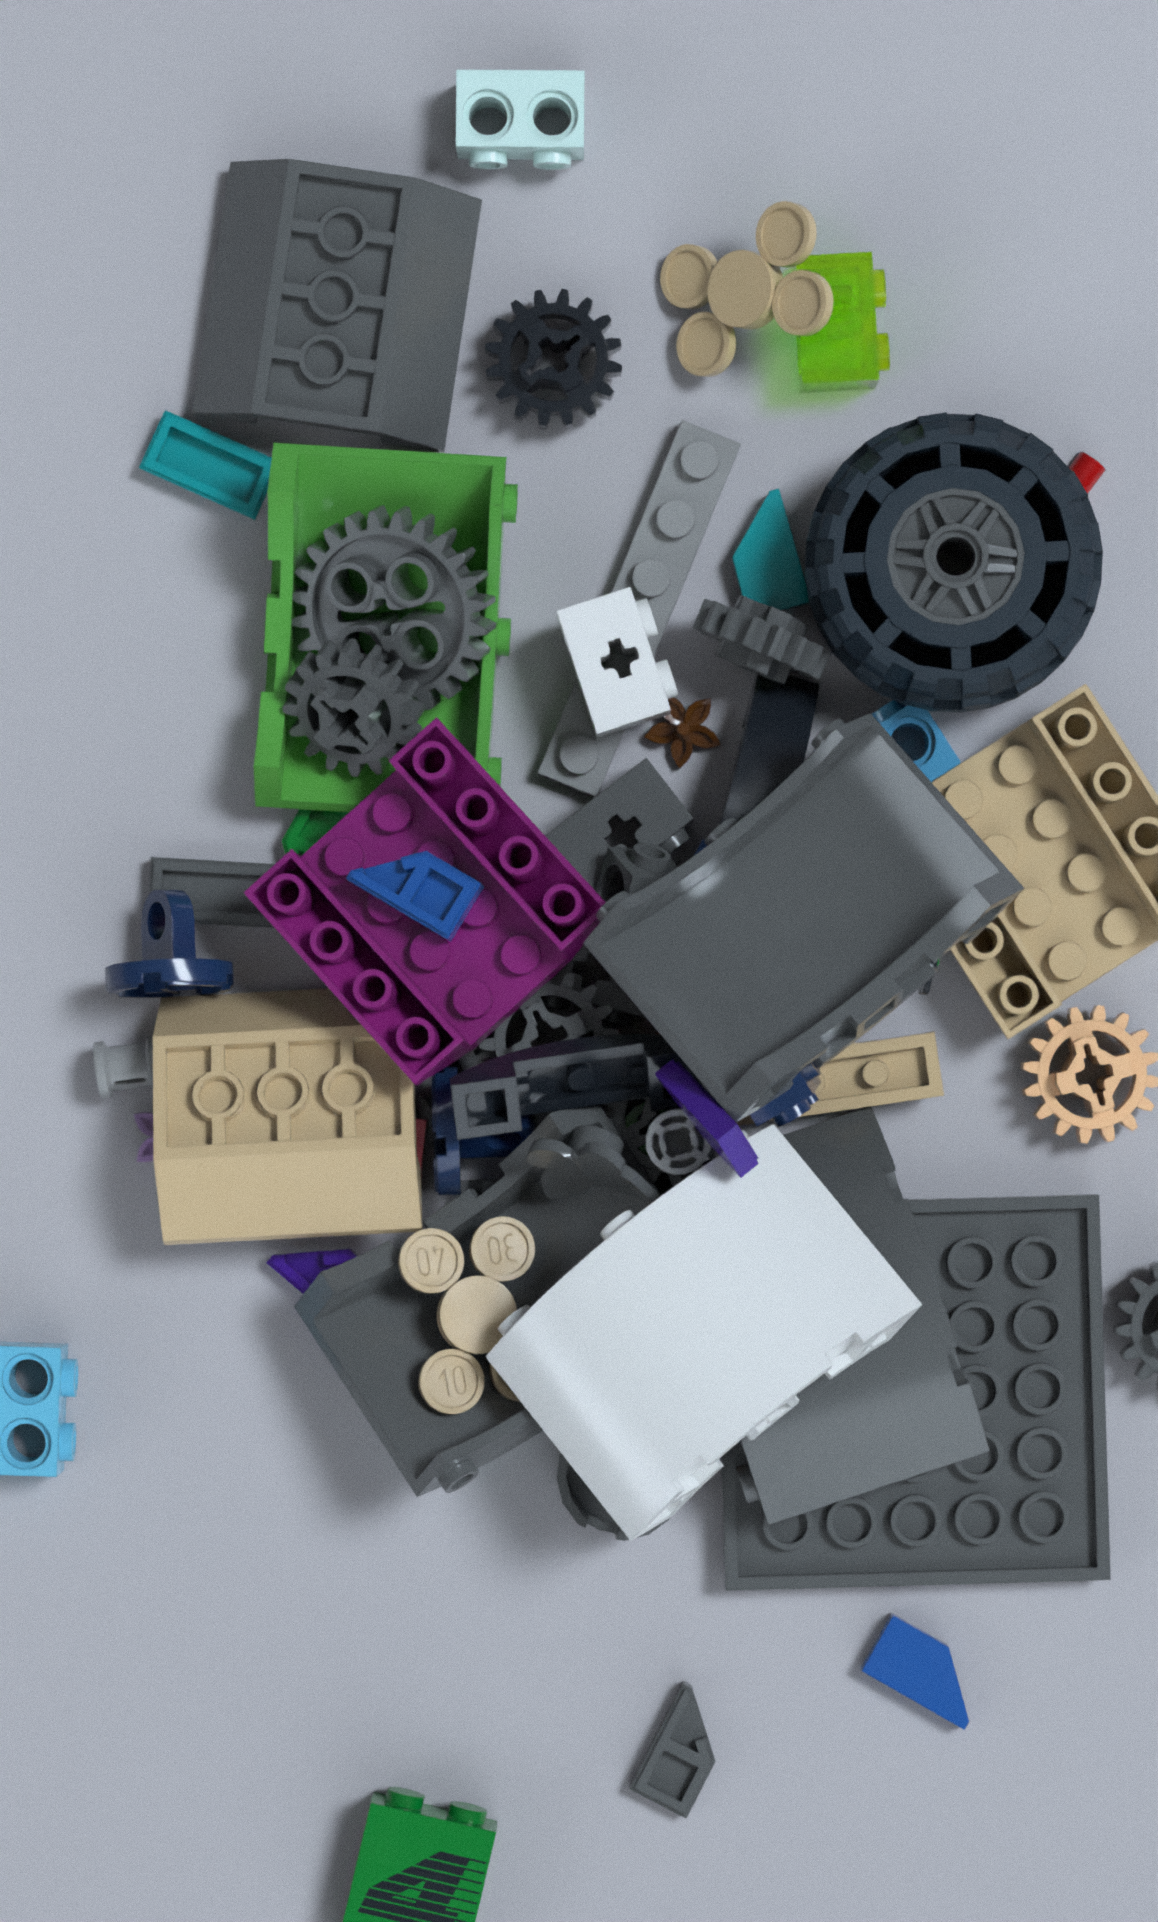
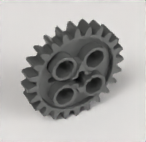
(382, 555)

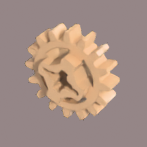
(1118, 1066)

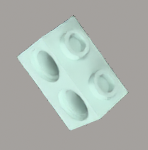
(520, 98)

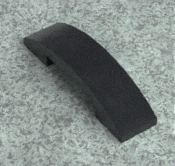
(772, 741)
(560, 1077)

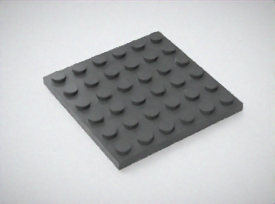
(1031, 1342)

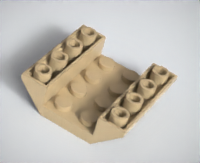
(1081, 838)
(279, 1121)

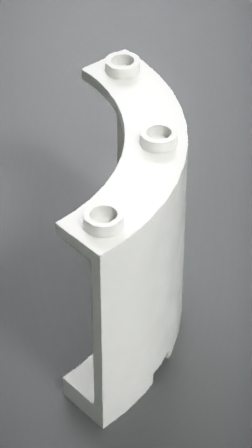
(698, 1328)

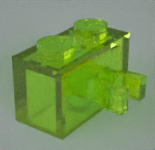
(848, 348)

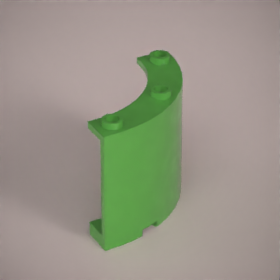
(320, 487)

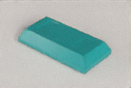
(208, 465)

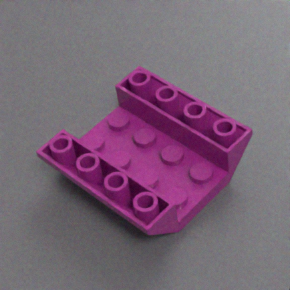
(400, 980)

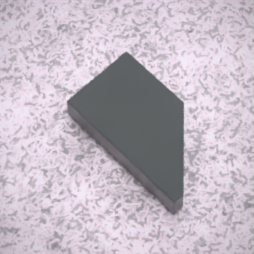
(677, 1757)

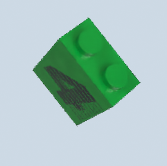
(420, 1861)

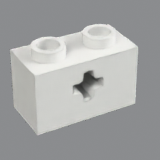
(588, 634)

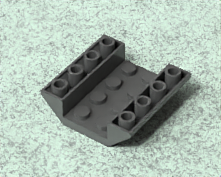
(338, 300)

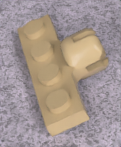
(878, 1074)

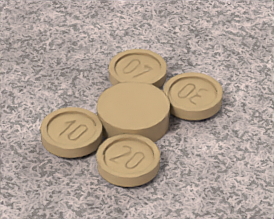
(746, 289)
(469, 1308)

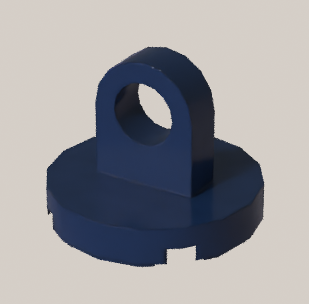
(168, 954)
(450, 1150)

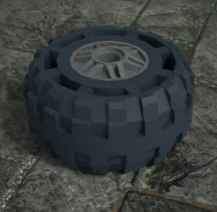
(940, 635)

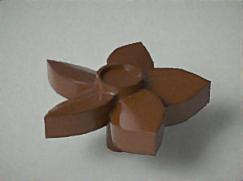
(684, 729)

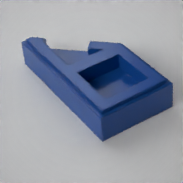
(422, 890)
(917, 1668)

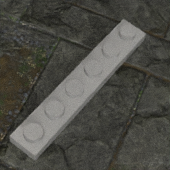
(655, 571)

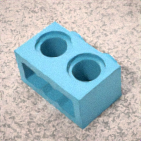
(42, 1410)

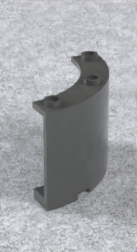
(803, 917)
(384, 1330)
(898, 1405)

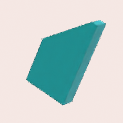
(768, 559)

